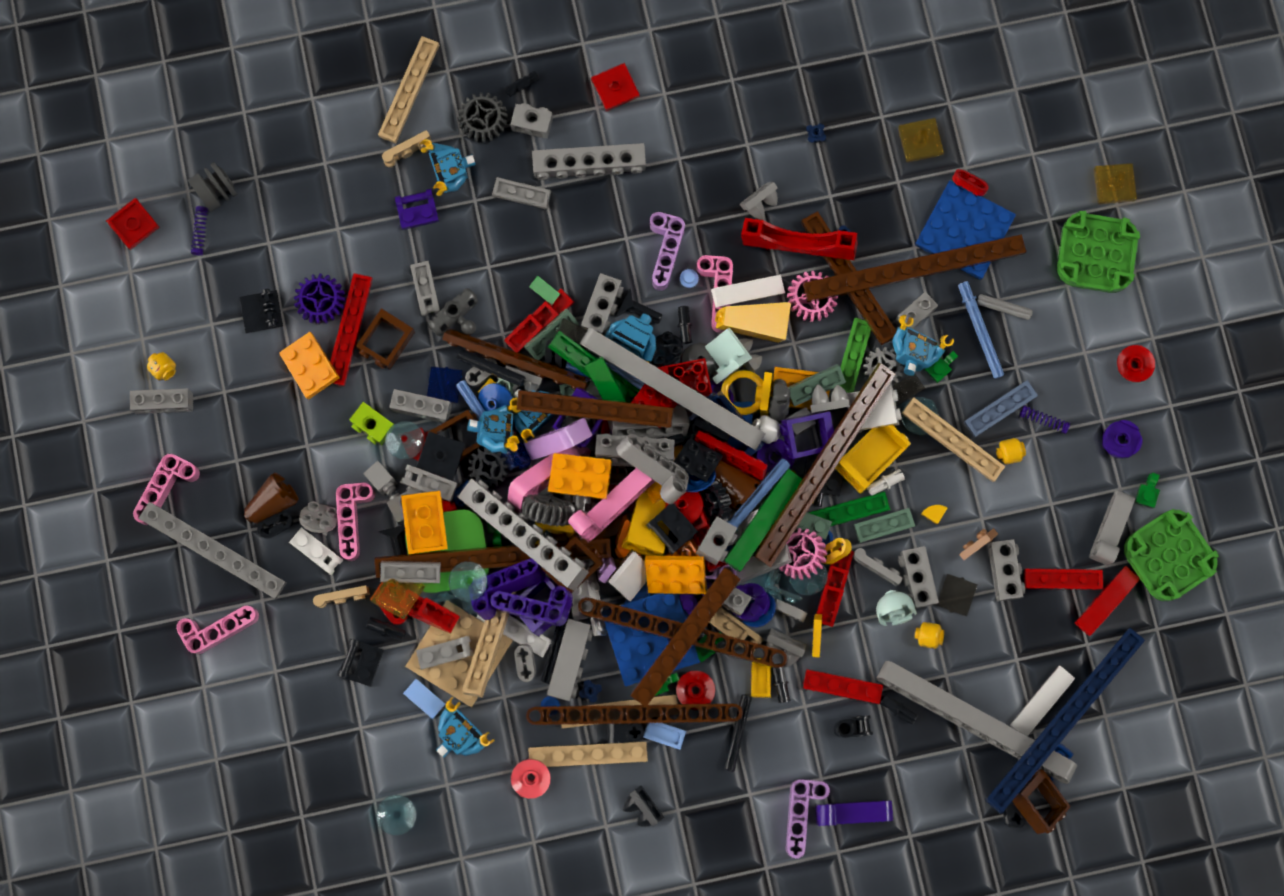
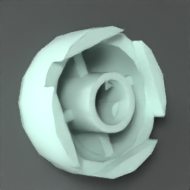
(895, 608)

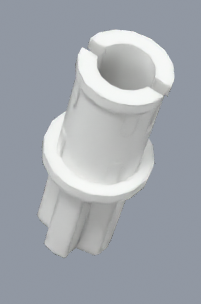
(885, 482)

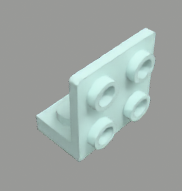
(727, 353)

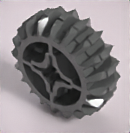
(489, 114)
(547, 509)

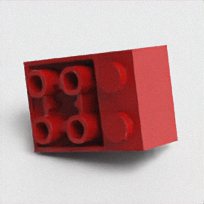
(692, 374)

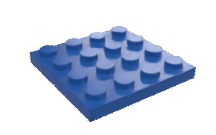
(964, 221)
(639, 650)

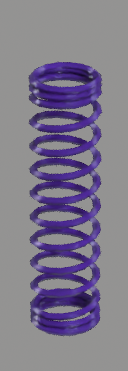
(199, 251)
(1065, 427)

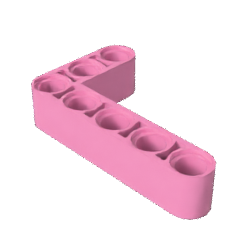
(537, 478)
(599, 517)

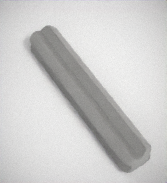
(1004, 306)

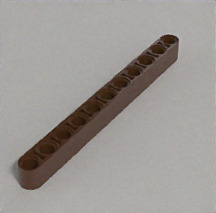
(674, 625)
(624, 714)

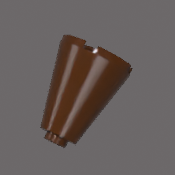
(737, 483)
(270, 499)

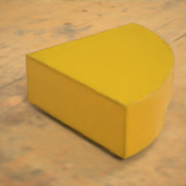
(934, 513)

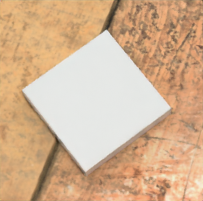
(630, 576)

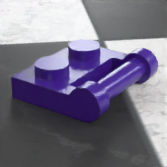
(417, 215)

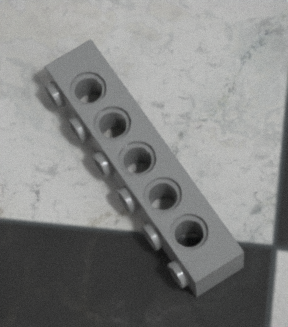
(579, 155)

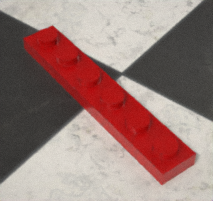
(350, 326)

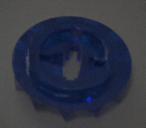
(520, 456)

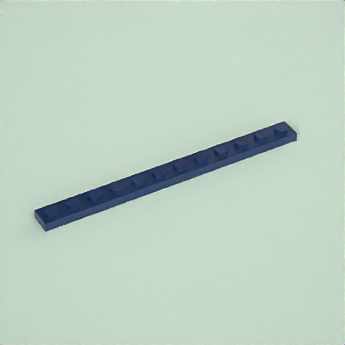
(1064, 721)

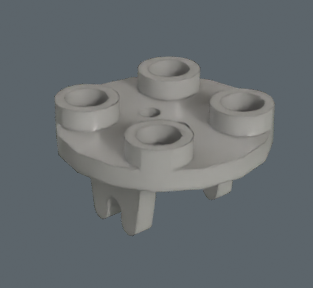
(318, 518)

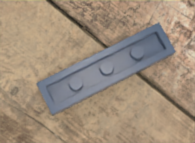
(1000, 409)

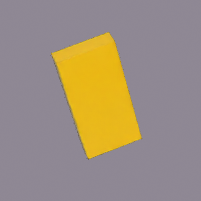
(817, 635)
(760, 680)

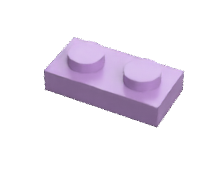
(606, 569)

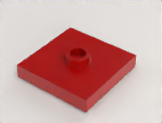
(615, 87)
(132, 224)

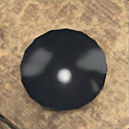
(668, 349)

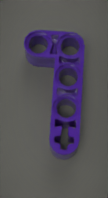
(505, 580)
(530, 605)
(853, 813)

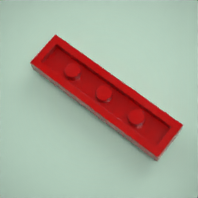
(734, 457)
(1063, 579)
(842, 686)

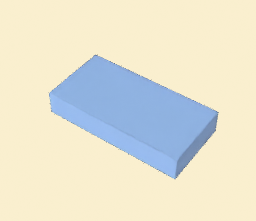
(424, 698)
(665, 734)

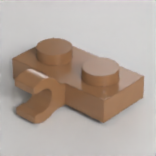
(983, 539)

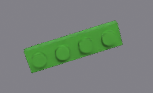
(854, 353)

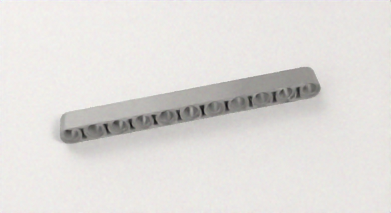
(672, 388)
(970, 718)

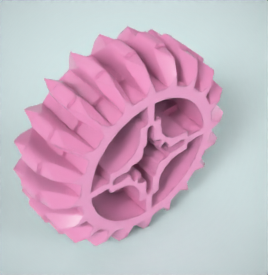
(796, 301)
(814, 560)

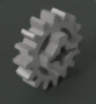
(880, 358)

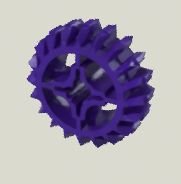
(320, 314)

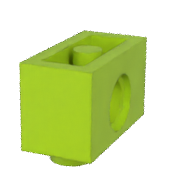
(363, 416)

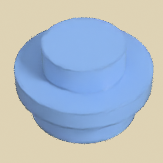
(689, 278)

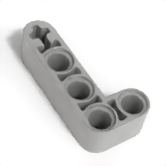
(656, 466)
(1105, 545)

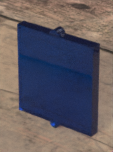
(443, 384)

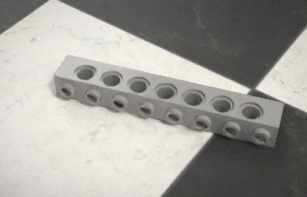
(472, 496)
(212, 550)

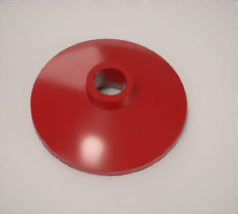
(1142, 357)
(693, 505)
(702, 681)

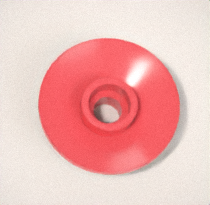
(526, 787)

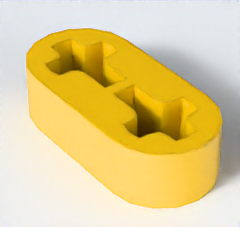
(836, 554)

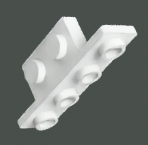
(588, 588)

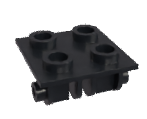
(261, 311)
(698, 459)

